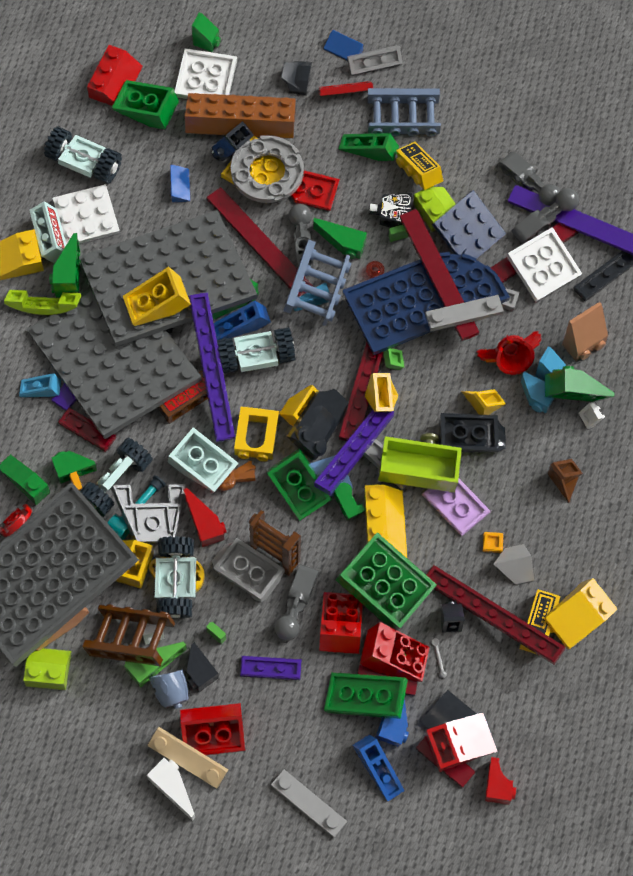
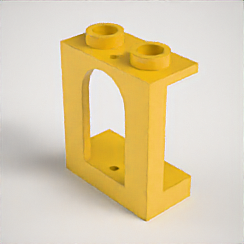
(256, 415)

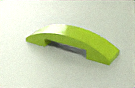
(41, 305)

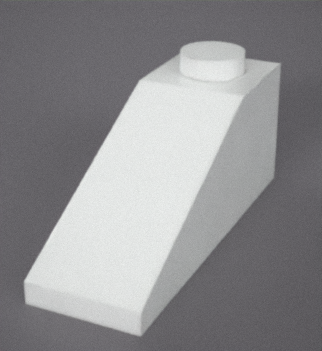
(168, 780)

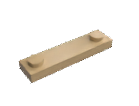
(188, 757)

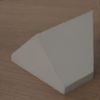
(516, 564)

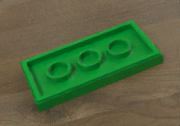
(366, 695)

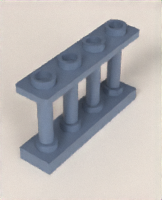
(411, 97)
(299, 285)

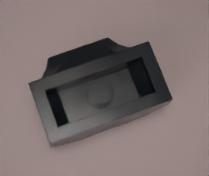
(297, 76)

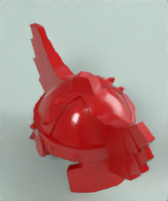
(512, 353)

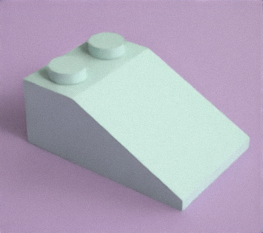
(202, 460)

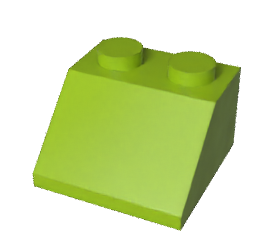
(432, 204)
(47, 669)

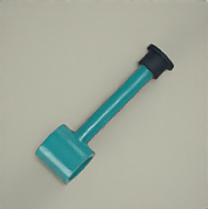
(118, 523)

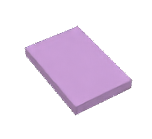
(459, 509)

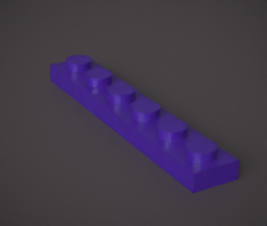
(352, 451)

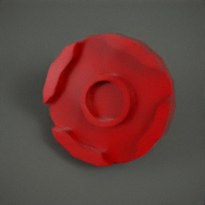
(15, 520)

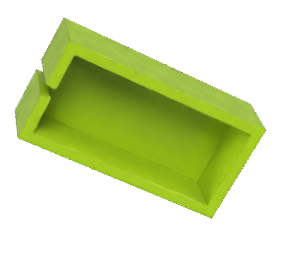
(419, 464)

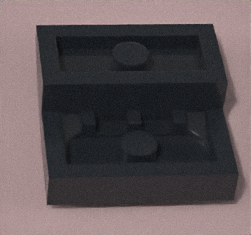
(447, 709)

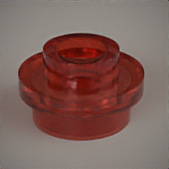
(371, 273)

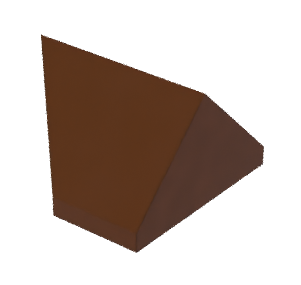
(565, 476)

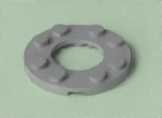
(270, 146)

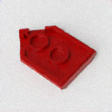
(316, 191)

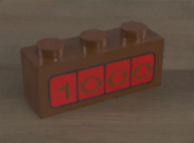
(184, 401)

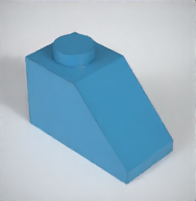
(548, 362)
(535, 393)

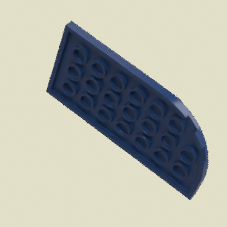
(394, 304)

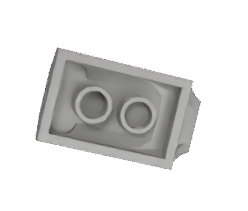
(248, 569)

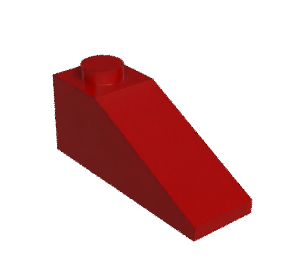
(205, 521)

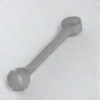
(435, 642)

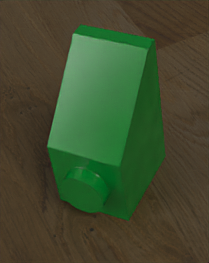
(205, 33)
(71, 462)

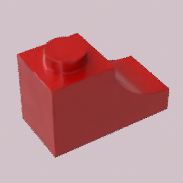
(498, 788)

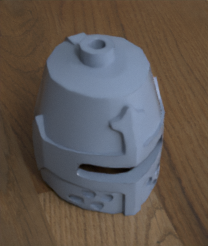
(170, 689)

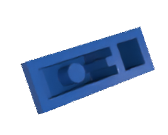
(242, 321)
(393, 730)
(378, 767)

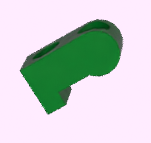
(346, 502)

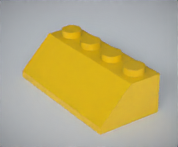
(385, 515)

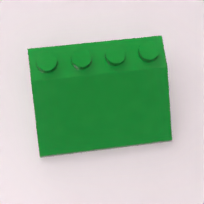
(386, 582)

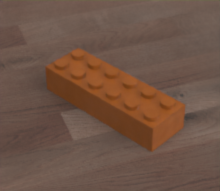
(222, 113)

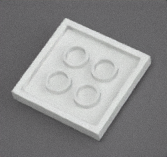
(205, 73)
(87, 214)
(544, 264)

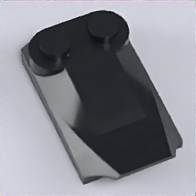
(318, 422)
(472, 432)

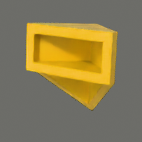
(381, 392)
(484, 401)

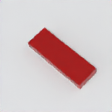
(345, 88)

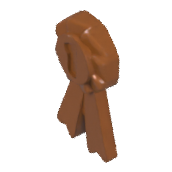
(242, 474)

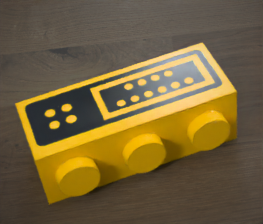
(419, 165)
(542, 606)

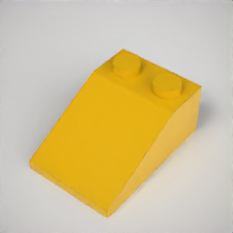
(20, 255)
(157, 298)
(580, 613)

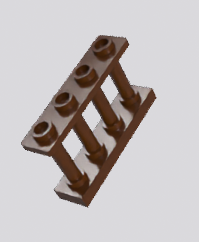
(282, 547)
(132, 652)

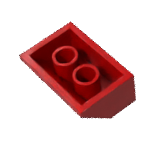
(111, 75)
(213, 728)

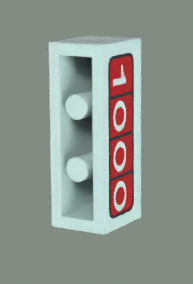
(48, 231)

